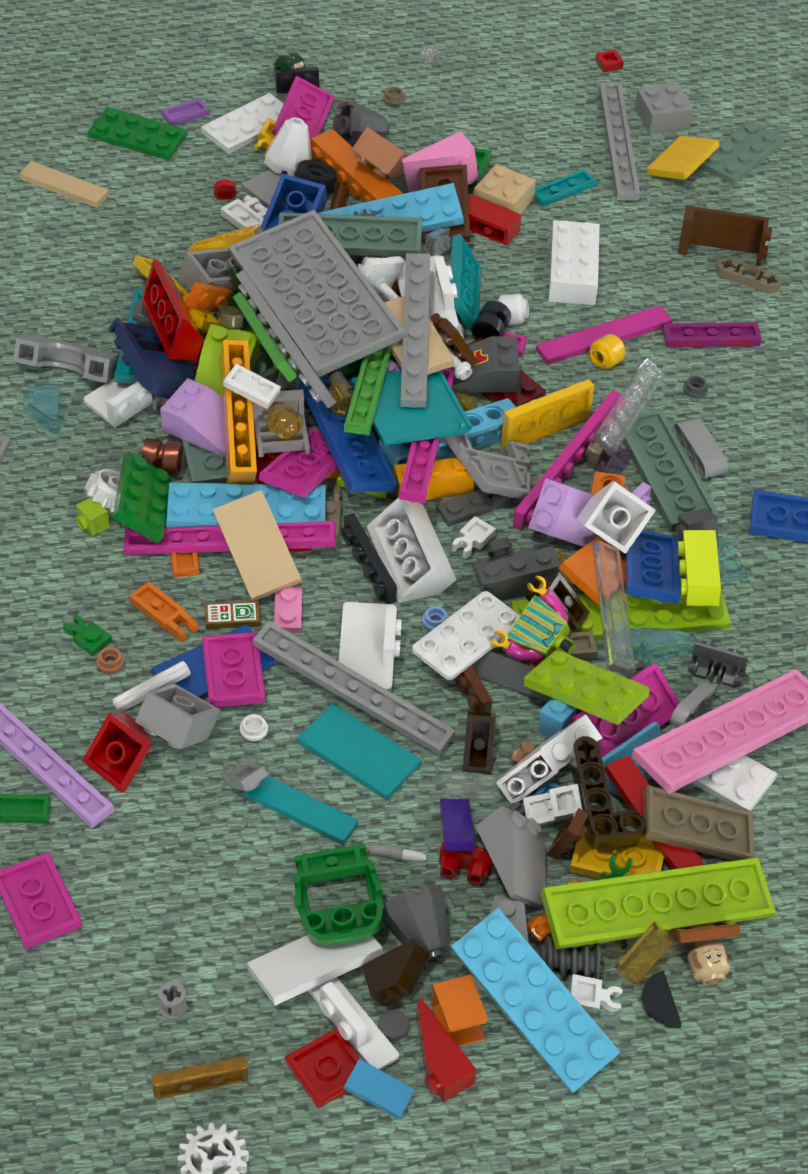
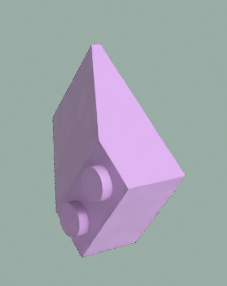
(195, 416)
(558, 510)

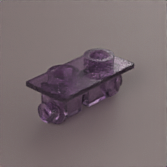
(615, 461)

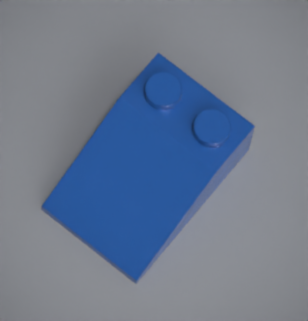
(294, 196)

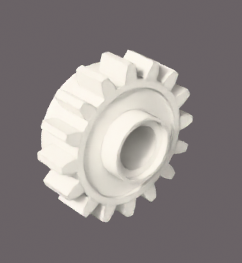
(103, 487)

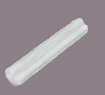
(137, 694)

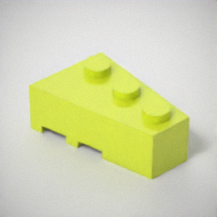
(699, 568)

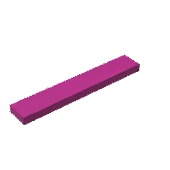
(624, 328)

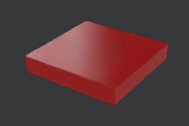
(323, 1066)

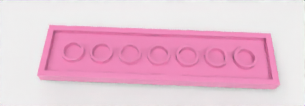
(726, 732)

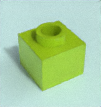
(92, 517)

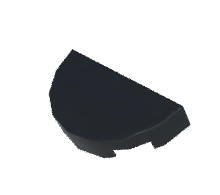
(659, 1002)

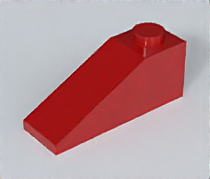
(444, 1062)

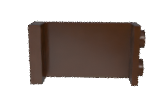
(725, 231)

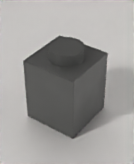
(697, 520)

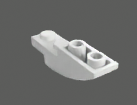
(544, 760)

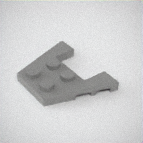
(492, 471)

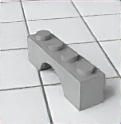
(46, 351)

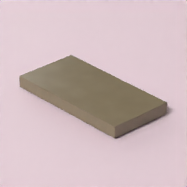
(698, 824)

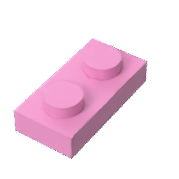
(289, 609)

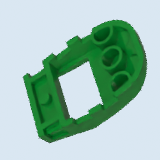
(342, 922)

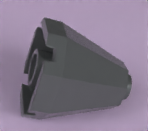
(355, 119)
(420, 917)

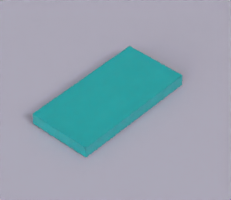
(467, 277)
(359, 751)

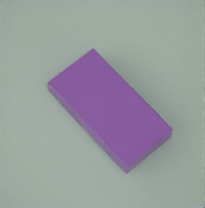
(185, 112)

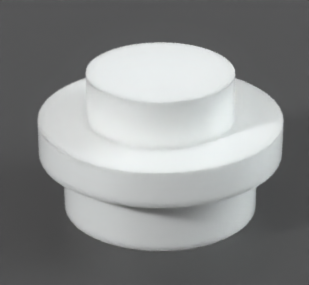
(253, 728)

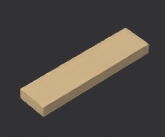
(64, 184)

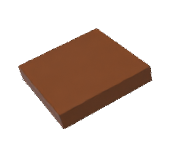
(705, 932)

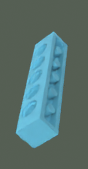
(486, 430)

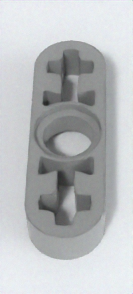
(694, 704)

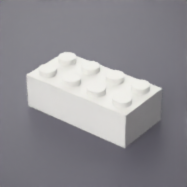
(574, 262)

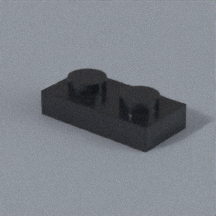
(285, 77)

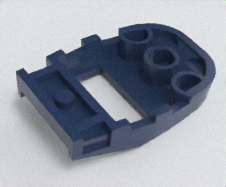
(152, 368)

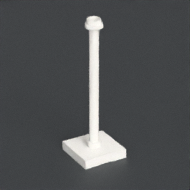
(382, 275)

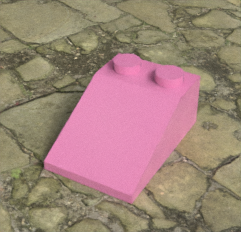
(448, 152)

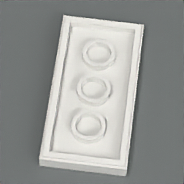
(307, 965)

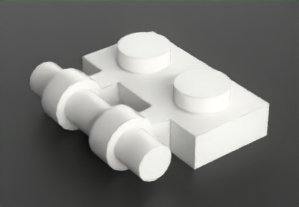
(244, 214)

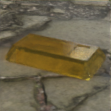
(644, 953)

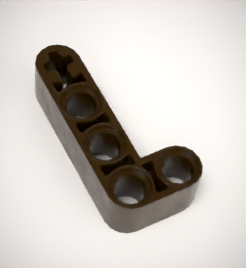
(598, 793)

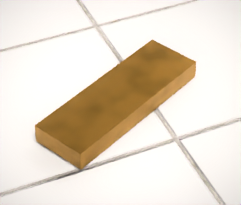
(200, 1077)

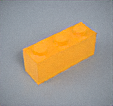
(447, 479)

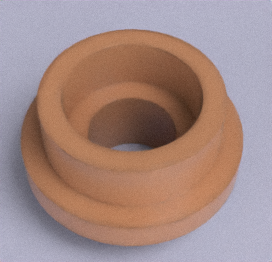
(110, 653)

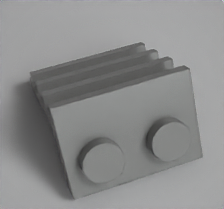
(268, 441)

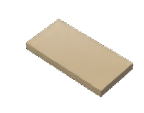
(438, 354)
(257, 545)

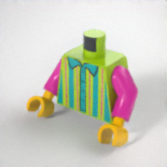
(538, 629)

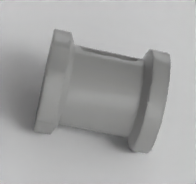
(166, 995)

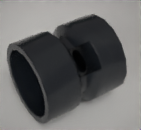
(491, 320)

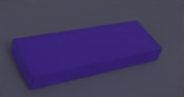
(456, 825)

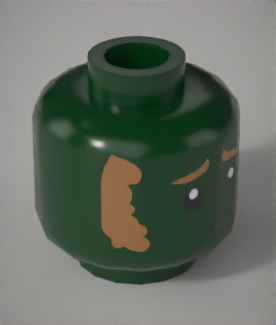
(289, 61)

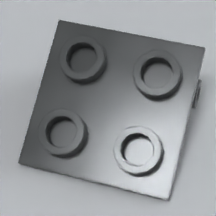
(731, 659)

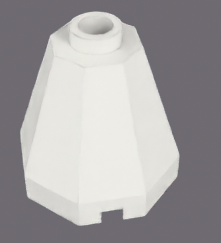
(289, 147)

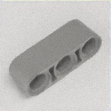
(701, 448)

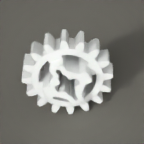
(212, 1143)

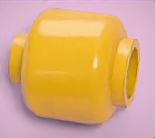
(607, 351)

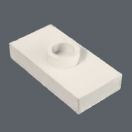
(251, 386)

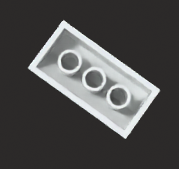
(411, 550)

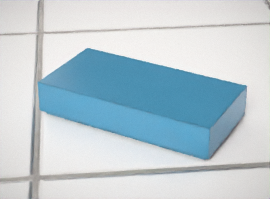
(378, 1089)

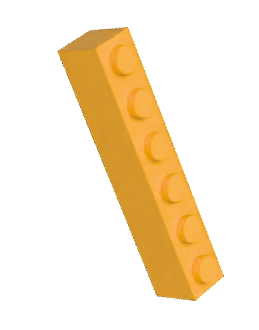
(237, 418)

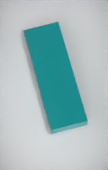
(564, 187)

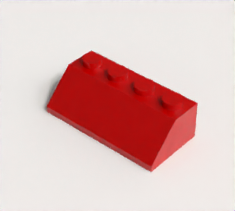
(170, 315)

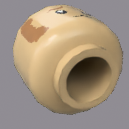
(708, 962)

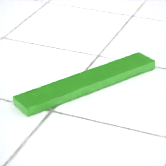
(265, 338)
(367, 392)

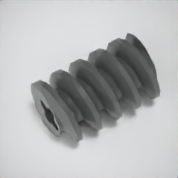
(571, 958)

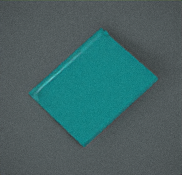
(409, 424)

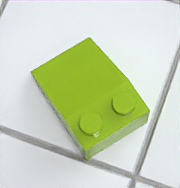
(209, 365)

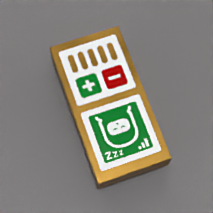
(232, 614)

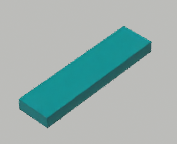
(303, 809)

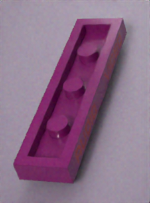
(711, 334)

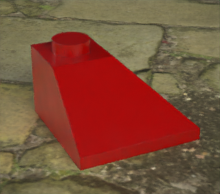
(118, 750)

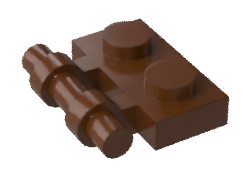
(453, 339)

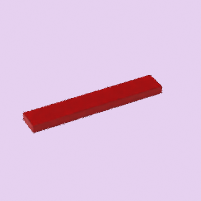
(630, 785)

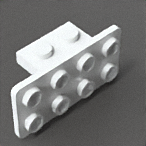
(441, 290)
(465, 635)
(370, 641)

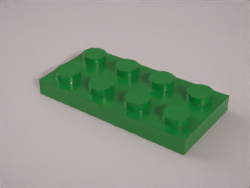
(137, 133)
(142, 497)

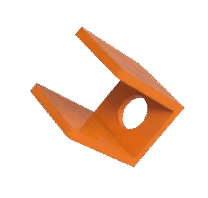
(459, 1009)

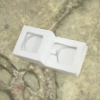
(553, 806)

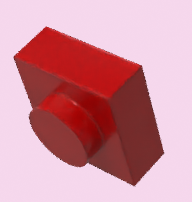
(609, 60)

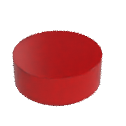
(224, 189)

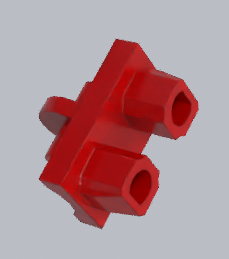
(476, 862)

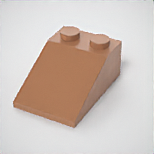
(379, 153)

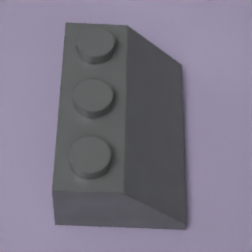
(509, 573)

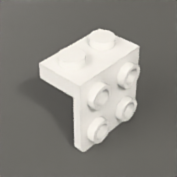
(118, 401)

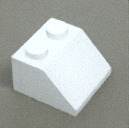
(616, 515)

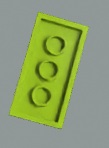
(586, 687)

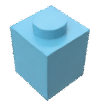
(555, 717)

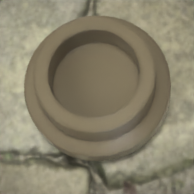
(394, 96)

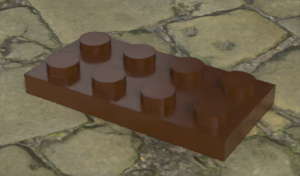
(446, 175)

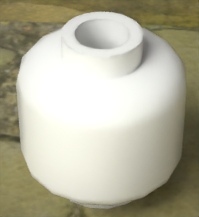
(517, 305)

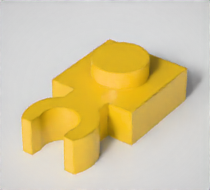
(265, 135)

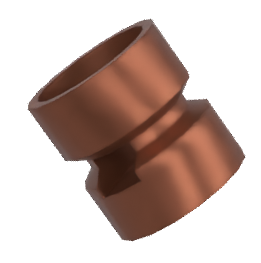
(164, 456)

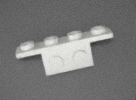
(354, 1024)

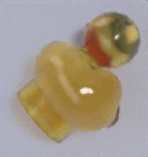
(285, 423)

